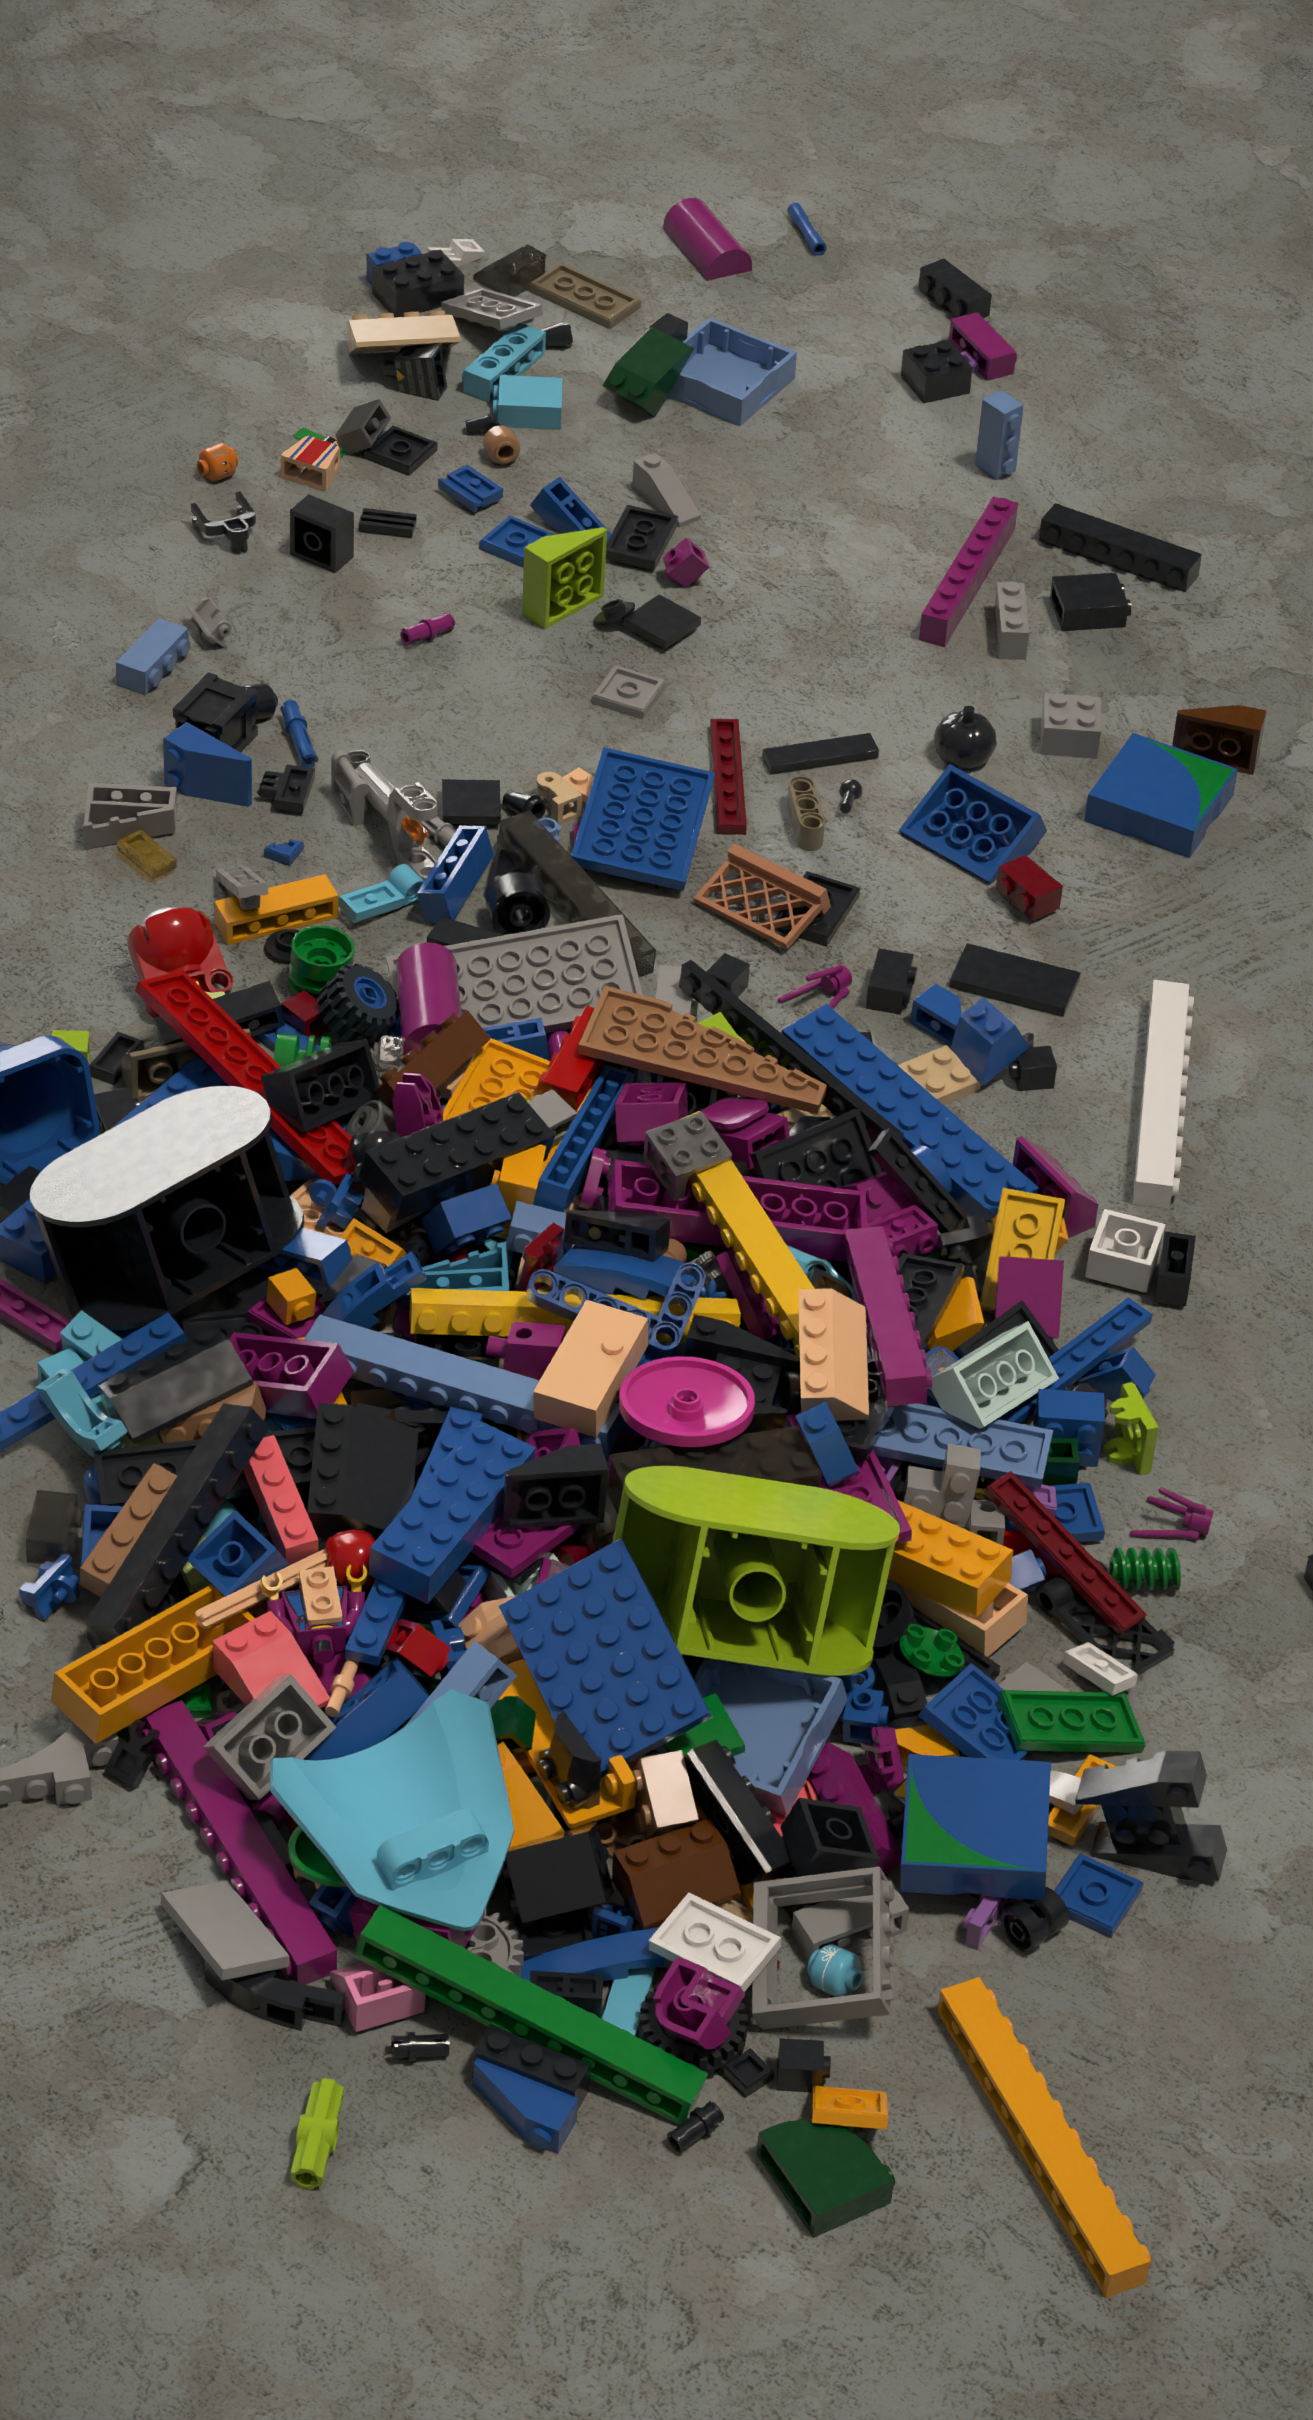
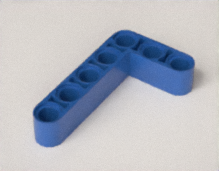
(663, 1323)

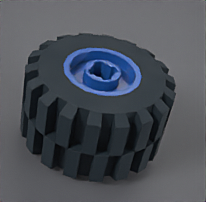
(358, 1004)

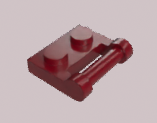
(540, 1255)

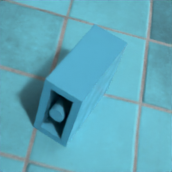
(528, 402)

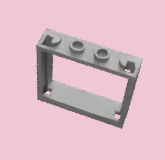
(818, 1888)

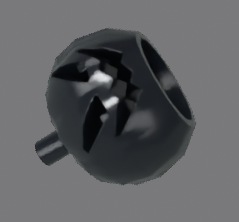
(965, 739)

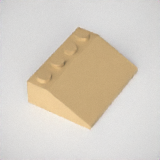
(393, 333)

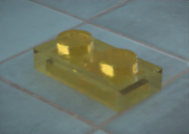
(146, 854)

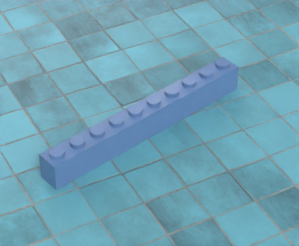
(446, 1379)

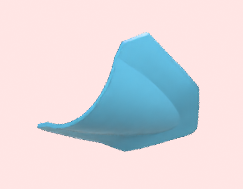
(413, 1817)

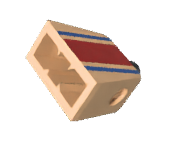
(312, 462)

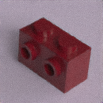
(1029, 887)

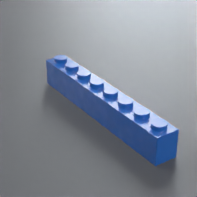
(588, 1130)

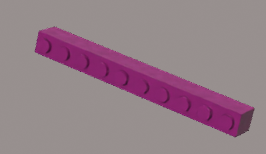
(239, 1843)

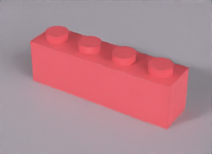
(280, 1502)

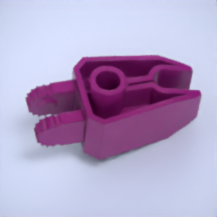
(415, 1104)

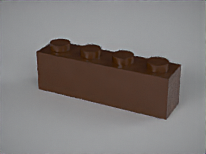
(439, 1056)

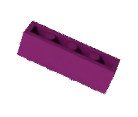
(841, 1782)

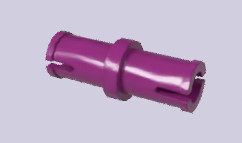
(427, 629)

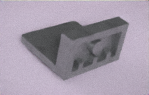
(682, 1150)

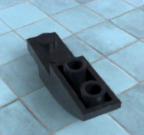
(280, 2000)

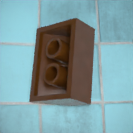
(663, 1869)

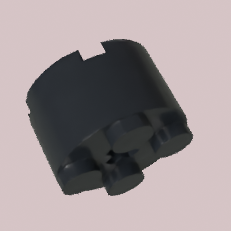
(517, 903)

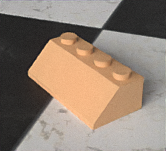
(833, 1353)

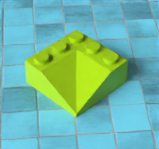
(563, 575)

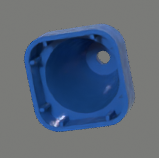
(43, 1104)

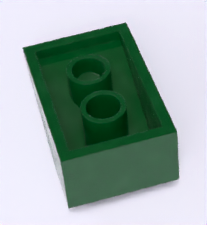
(648, 370)

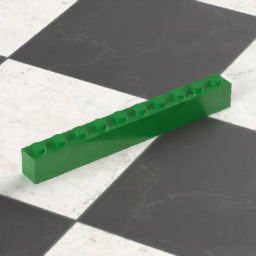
(524, 2009)

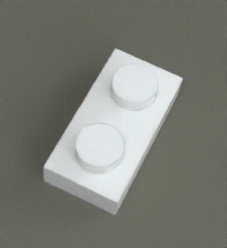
(1100, 1668)

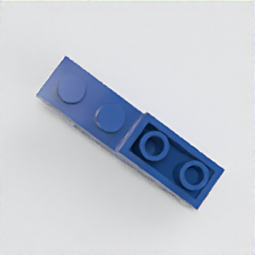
(375, 1290)

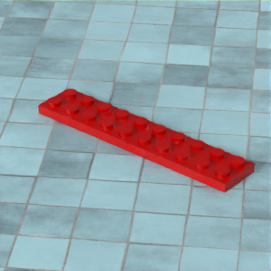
(240, 1064)

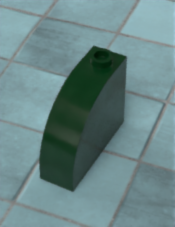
(824, 2173)

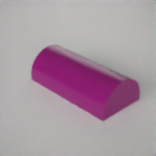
(705, 240)
(426, 991)

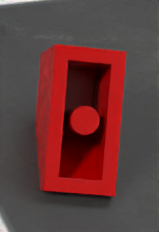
(418, 1648)

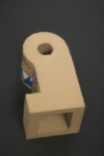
(558, 796)

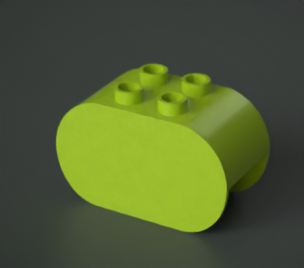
(759, 1567)

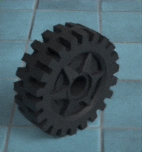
(704, 2059)

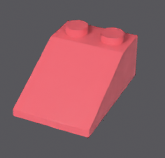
(259, 1653)

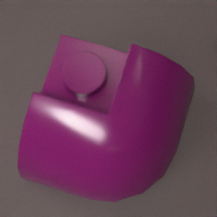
(696, 2004)

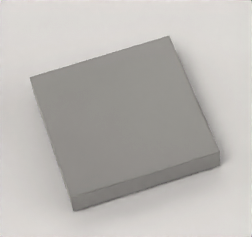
(628, 692)

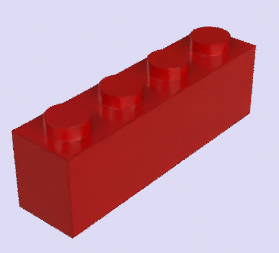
(571, 1072)

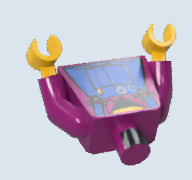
(319, 1639)

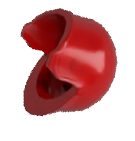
(351, 1549)

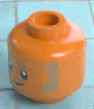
(217, 462)

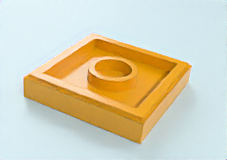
(849, 2107)

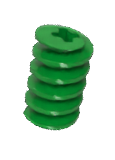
(1145, 1567)

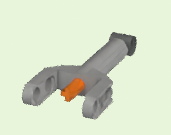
(403, 811)

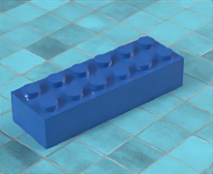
(448, 1513)

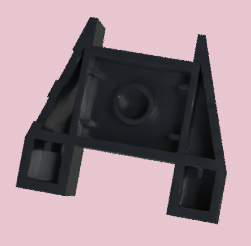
(749, 1356)
(1147, 1817)

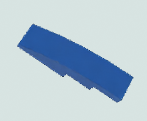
(601, 1956)

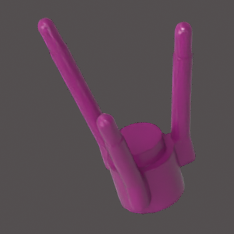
(832, 981)
(1196, 1517)

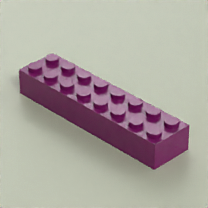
(803, 1214)

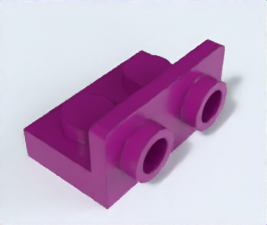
(910, 1231)

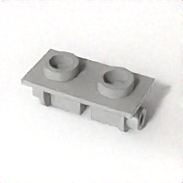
(210, 620)

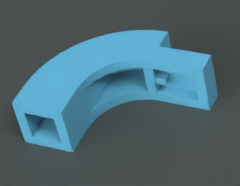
(78, 1413)

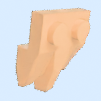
(491, 1631)

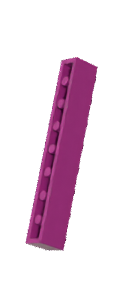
(968, 571)
(888, 1316)

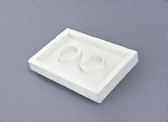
(716, 1940)

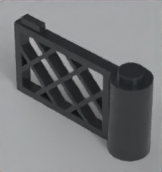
(1061, 1600)

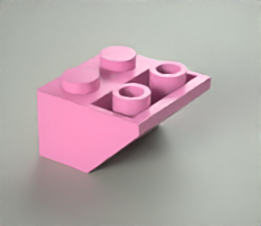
(374, 1996)

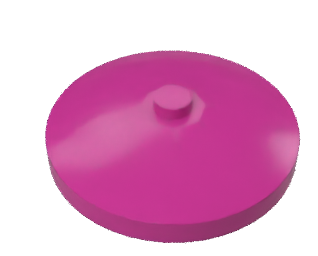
(686, 1401)

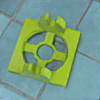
(1131, 1447)

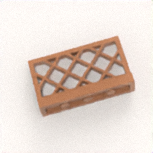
(779, 881)

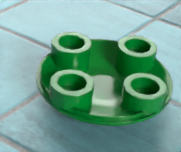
(932, 1650)

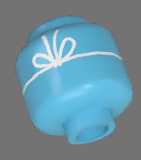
(835, 1970)

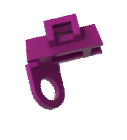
(887, 1769)

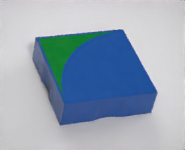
(1160, 795)
(975, 1826)

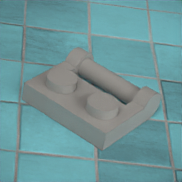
(348, 788)

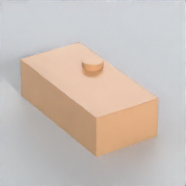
(590, 1367)
(992, 1627)

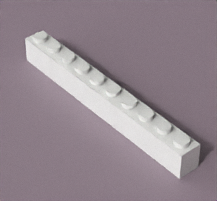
(1162, 1095)

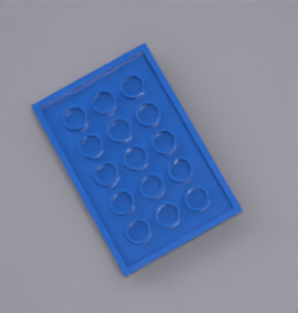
(643, 819)
(606, 1656)

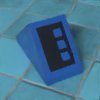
(612, 1920)

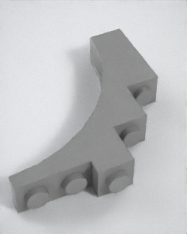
(58, 1769)

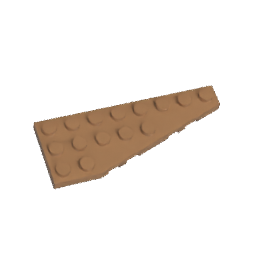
(656, 1039)

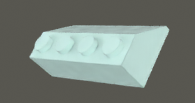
(994, 1377)

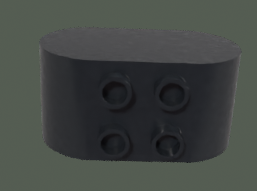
(166, 1207)

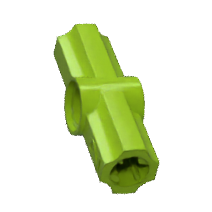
(317, 2134)

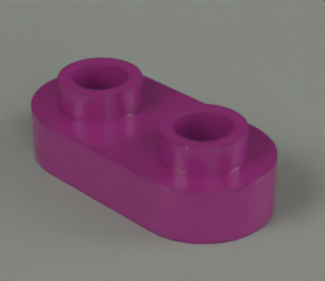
(597, 1167)

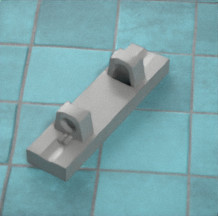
(243, 884)

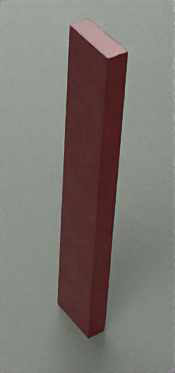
(728, 777)
(1065, 1553)

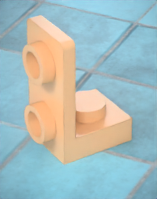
(320, 1595)

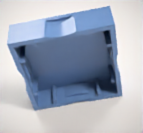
(732, 372)
(780, 1719)

